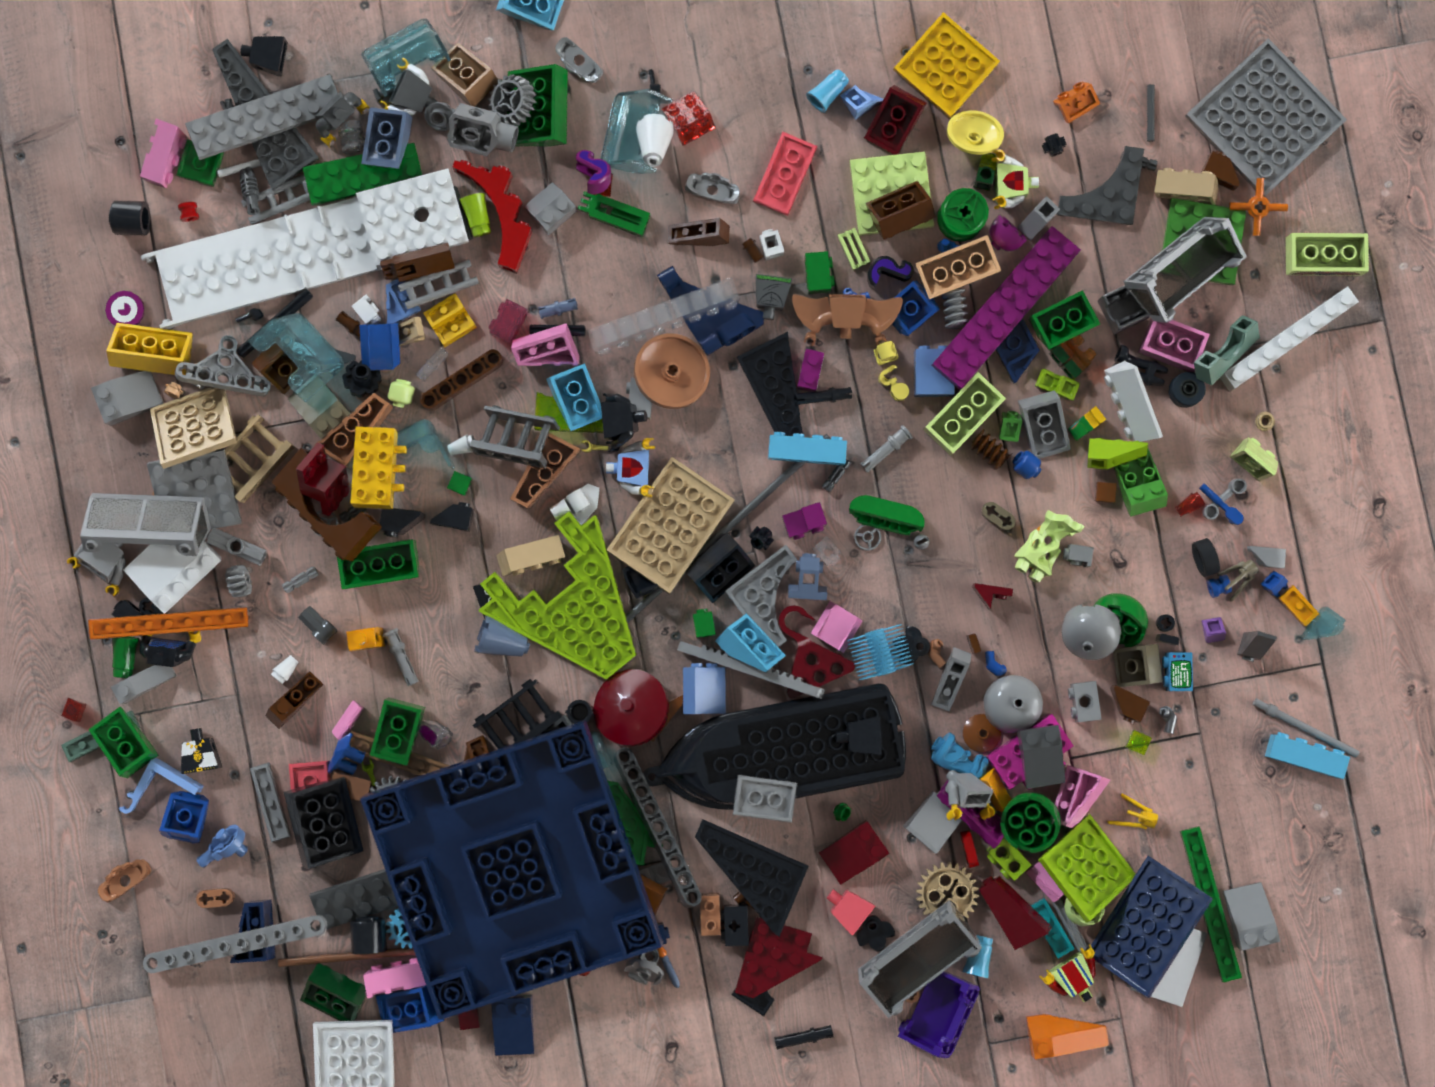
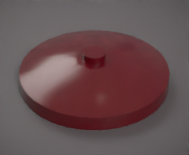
(631, 707)

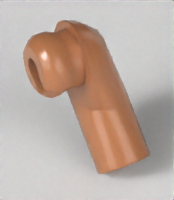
(934, 653)

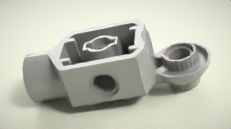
(472, 128)

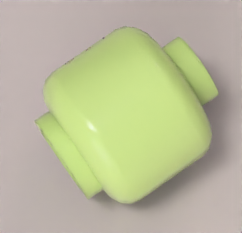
(401, 393)

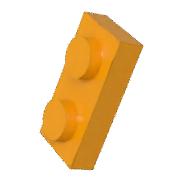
(1298, 605)

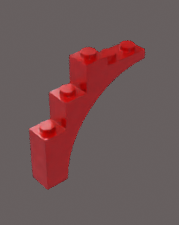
(496, 184)

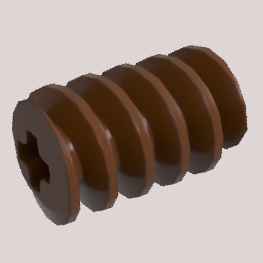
(990, 450)

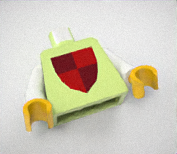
(1011, 181)

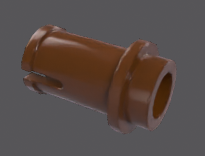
(753, 250)

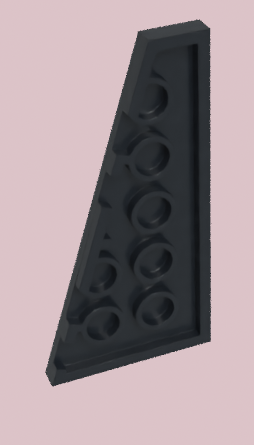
(773, 382)

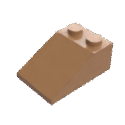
(466, 75)

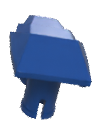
(343, 750)

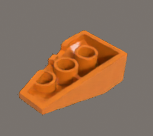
(1061, 1036)

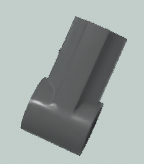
(320, 628)

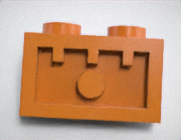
(1077, 101)

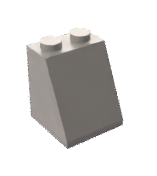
(931, 824)

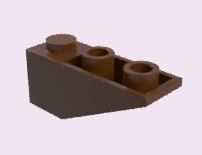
(293, 700)

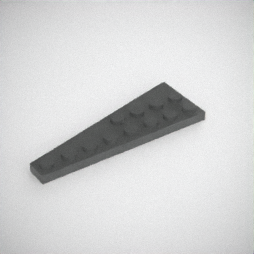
(280, 154)

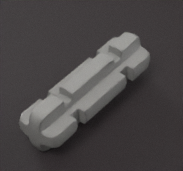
(300, 579)

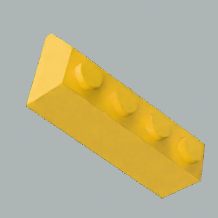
(149, 348)

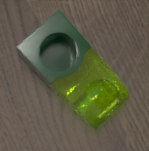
(985, 172)

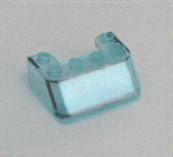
(306, 348)

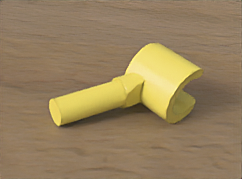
(593, 447)

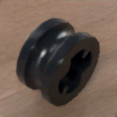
(1169, 619)

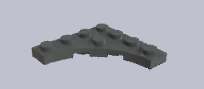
(1112, 200)

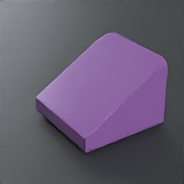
(1213, 630)

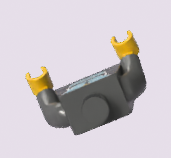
(336, 112)

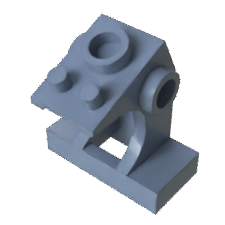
(809, 565)

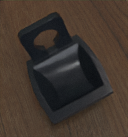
(637, 583)

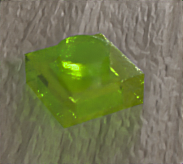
(1138, 742)

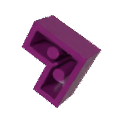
(804, 520)

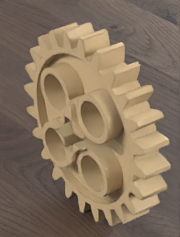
(932, 883)

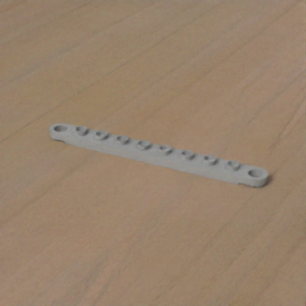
(235, 944)

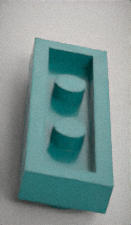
(1056, 937)

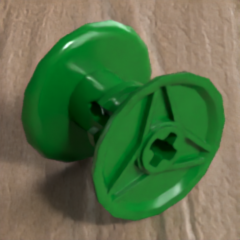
(974, 212)

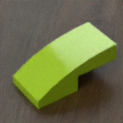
(1062, 385)

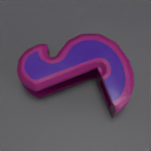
(597, 169)

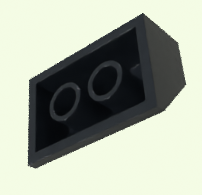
(720, 567)

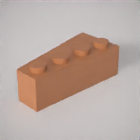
(341, 439)
(537, 480)

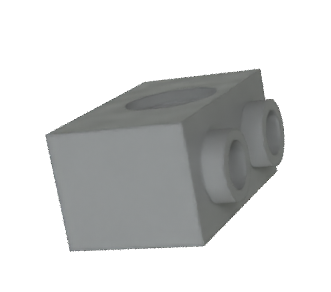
(1092, 710)

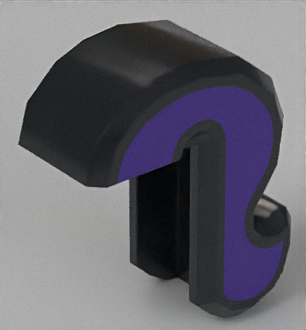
(889, 267)

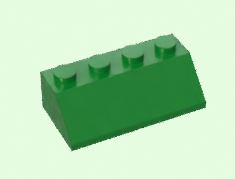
(380, 565)

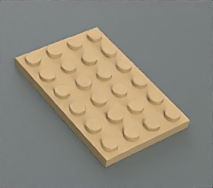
(671, 526)

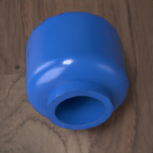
(1026, 464)

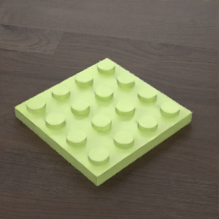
(882, 175)

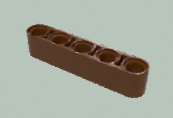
(451, 381)

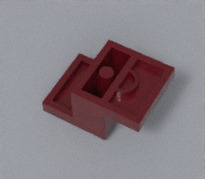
(323, 479)

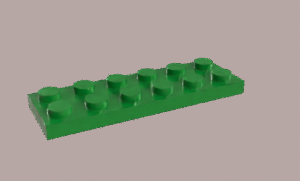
(348, 176)

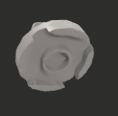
(643, 970)

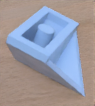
(859, 101)

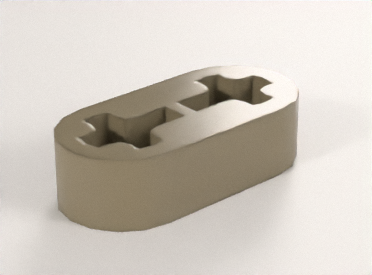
(995, 519)

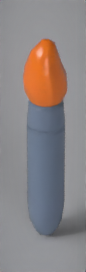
(668, 966)

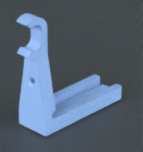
(167, 771)

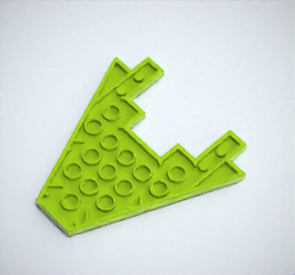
(584, 619)

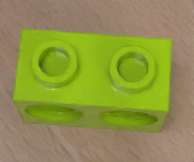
(1011, 854)

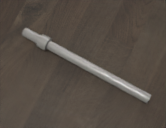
(1272, 711)

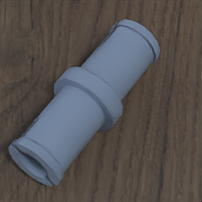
(558, 308)

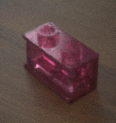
(508, 321)

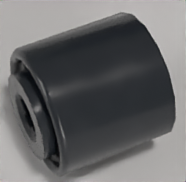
(130, 218)
(368, 935)

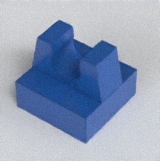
(1274, 583)

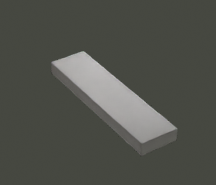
(270, 802)

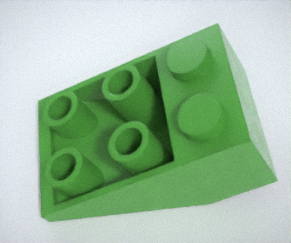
(1141, 485)

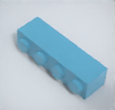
(807, 450)
(1306, 756)

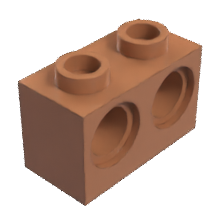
(710, 914)

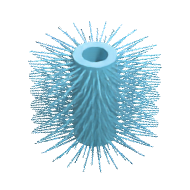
(880, 652)

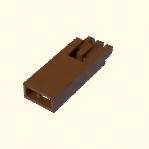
(424, 262)

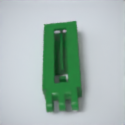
(621, 217)

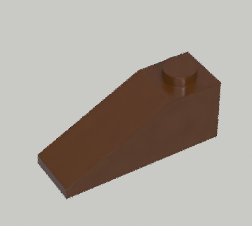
(700, 233)

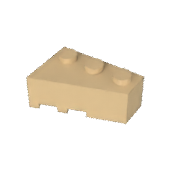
(1187, 185)
(530, 556)

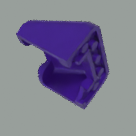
(940, 1015)

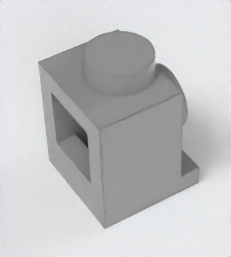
(1078, 554)

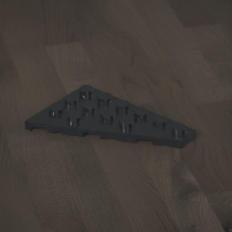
(759, 873)

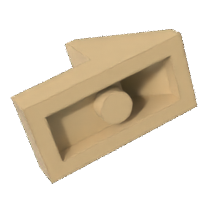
(411, 331)

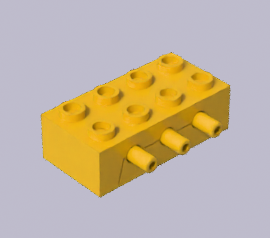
(375, 467)

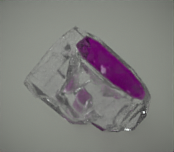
(435, 734)

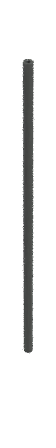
(725, 529)

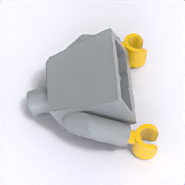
(106, 563)
(966, 792)

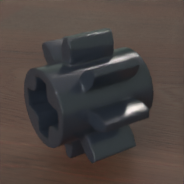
(1054, 144)
(761, 538)

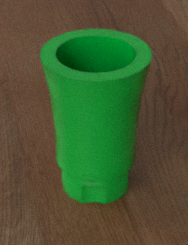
(124, 656)

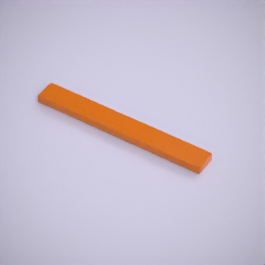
(168, 623)

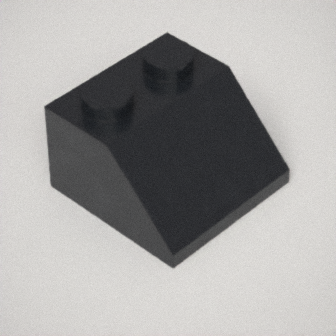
(399, 521)

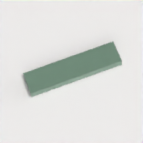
(85, 743)

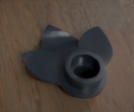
(913, 638)
(877, 935)

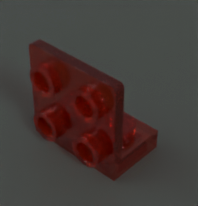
(689, 117)

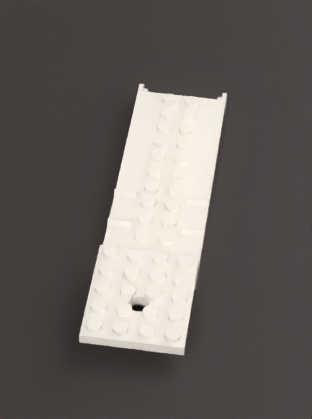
(307, 248)

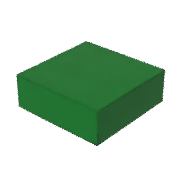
(459, 483)

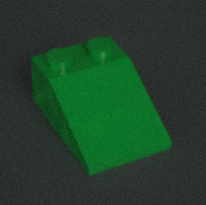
(397, 730)
(123, 743)

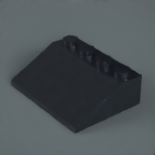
(323, 822)

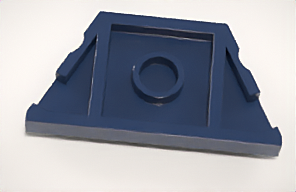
(1017, 351)

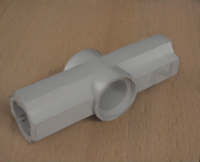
(226, 541)

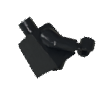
(620, 420)

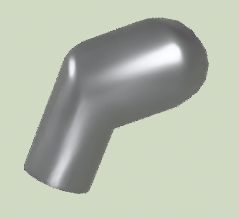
(1169, 717)

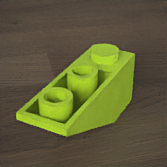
(1111, 453)

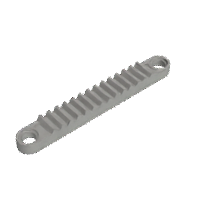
(773, 676)

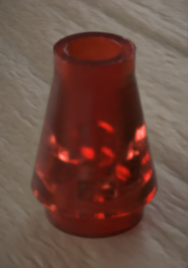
(1190, 504)

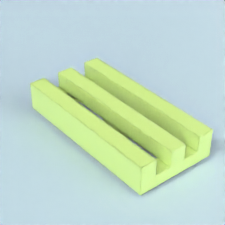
(847, 234)

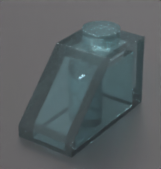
(1324, 625)

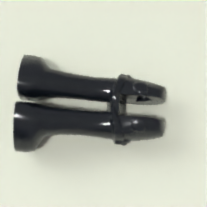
(1150, 366)

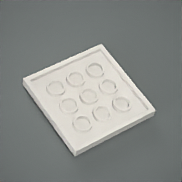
(354, 1053)

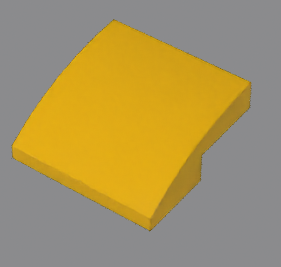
(449, 320)

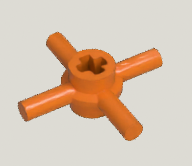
(1266, 206)

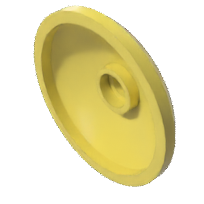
(975, 132)

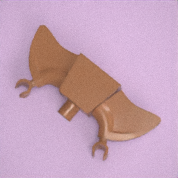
(846, 313)

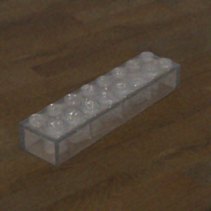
(663, 316)

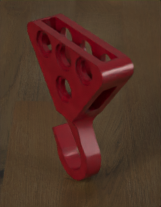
(825, 657)

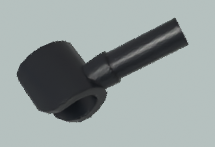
(655, 87)
(255, 313)

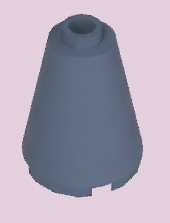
(500, 640)

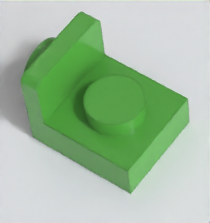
(1010, 426)

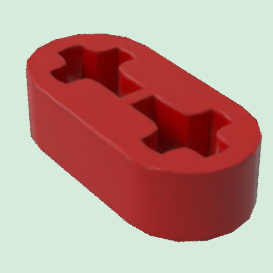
(969, 849)

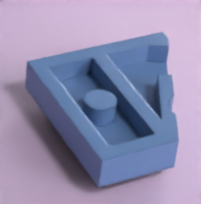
(396, 303)

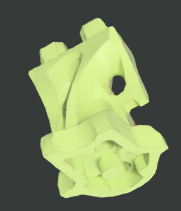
(1033, 552)

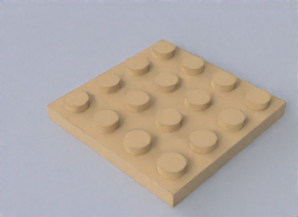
(192, 426)

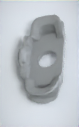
(568, 51)
(726, 193)

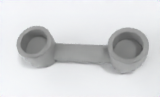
(1236, 486)

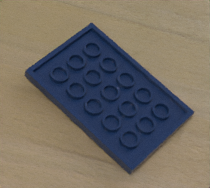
(1149, 926)

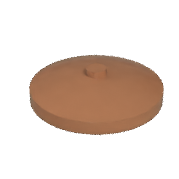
(671, 371)

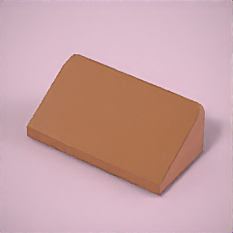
(356, 786)

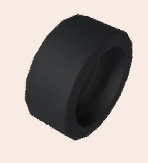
(1205, 557)

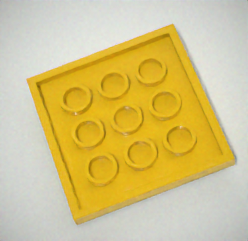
(946, 65)

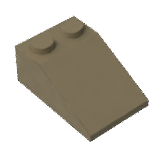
(321, 411)

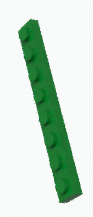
(1214, 914)

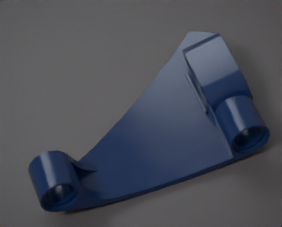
(719, 329)

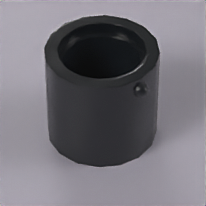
(579, 711)

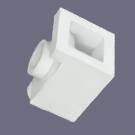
(771, 236)
(367, 311)

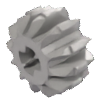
(238, 581)

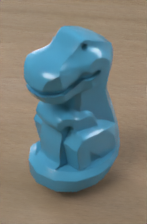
(952, 756)

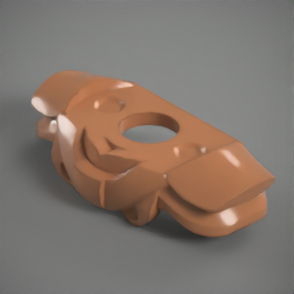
(112, 888)

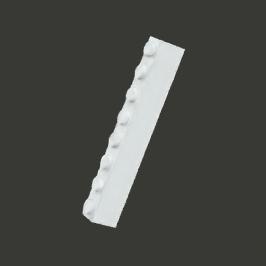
(1288, 338)

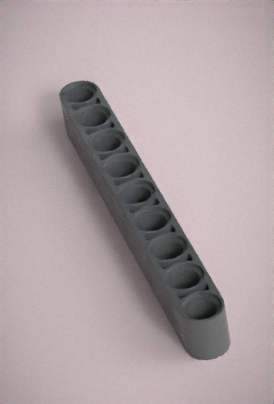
(657, 837)

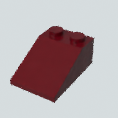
(895, 120)
(854, 852)

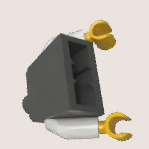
(411, 91)

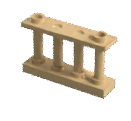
(269, 462)

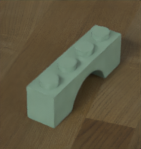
(1241, 337)

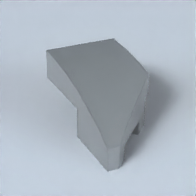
(1268, 556)

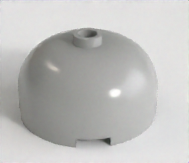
(1091, 631)
(1001, 707)

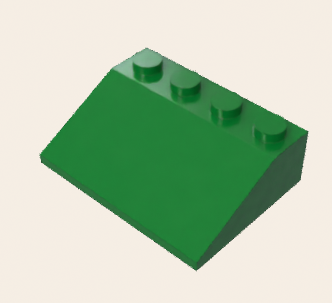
(549, 119)

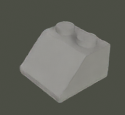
(551, 208)

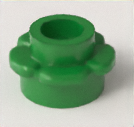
(842, 812)

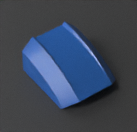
(915, 308)
(380, 346)
(184, 817)

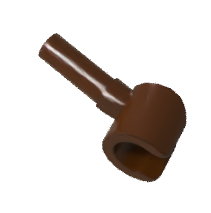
(739, 898)

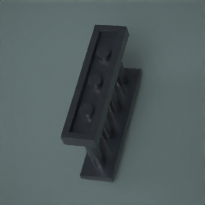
(535, 728)

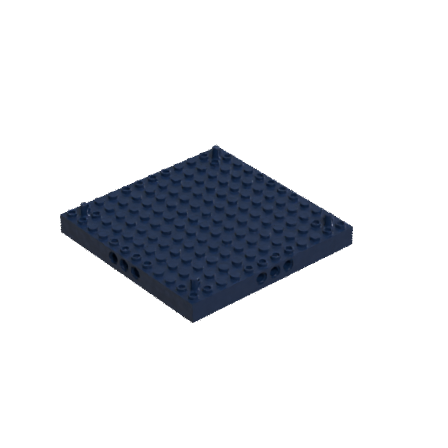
(512, 870)

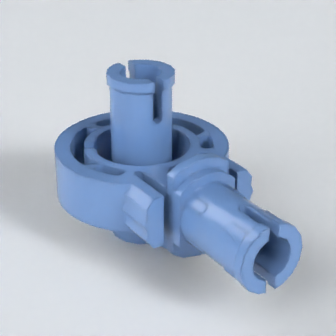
(224, 845)

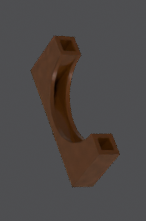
(346, 538)

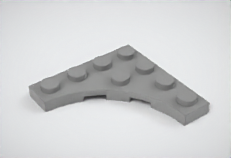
(758, 589)

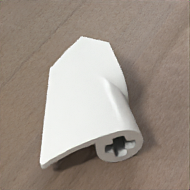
(579, 503)

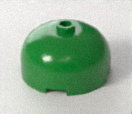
(1131, 615)
(1029, 822)

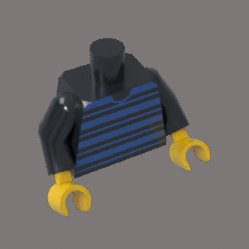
(167, 651)

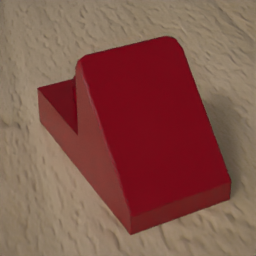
(986, 593)

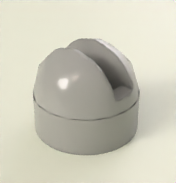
(922, 546)

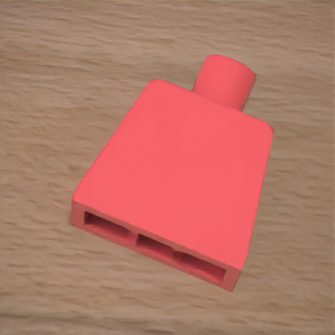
(850, 909)

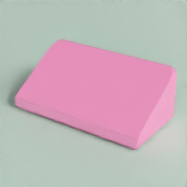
(347, 720)

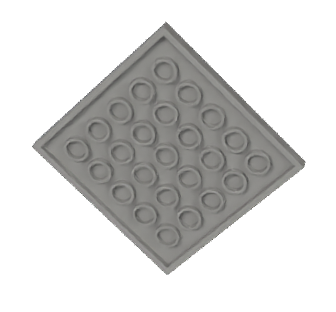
(1266, 117)

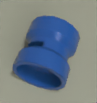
(1217, 586)

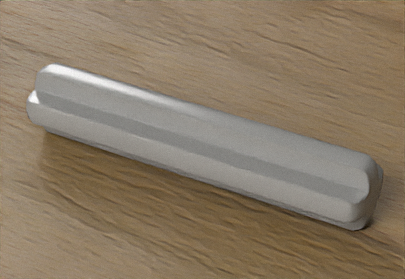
(1071, 928)

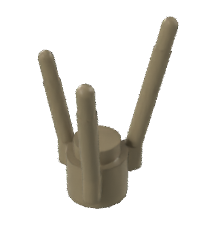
(1246, 571)

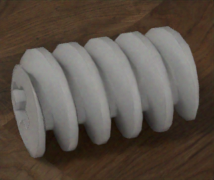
(954, 309)

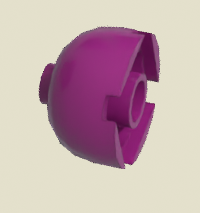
(1005, 235)

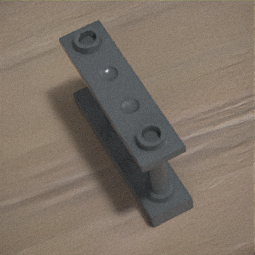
(518, 453)

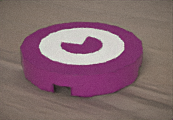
(124, 308)

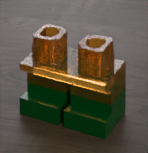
(1079, 361)

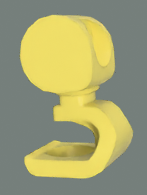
(887, 353)
(898, 391)

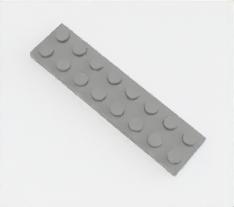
(260, 117)

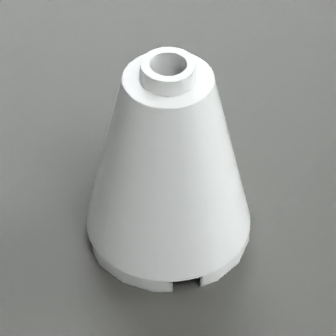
(654, 138)

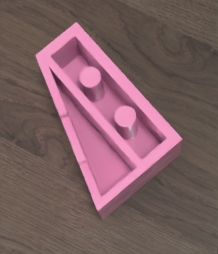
(163, 154)
(546, 347)
(1078, 795)
(393, 977)

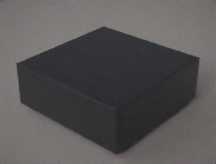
(1168, 639)

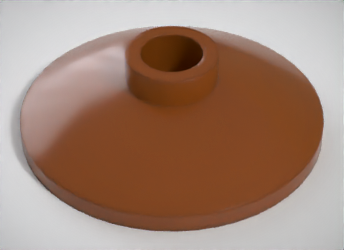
(974, 740)

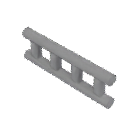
(275, 208)
(432, 294)

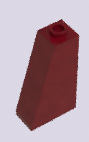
(1013, 913)

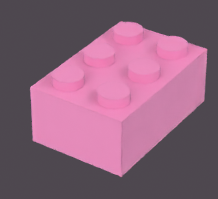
(1173, 344)

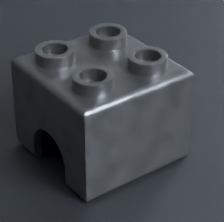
(1121, 309)

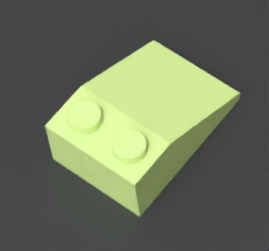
(1255, 460)

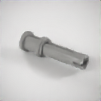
(893, 443)
(397, 648)

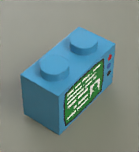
(1178, 671)

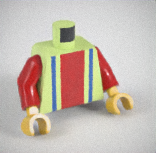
(1073, 975)

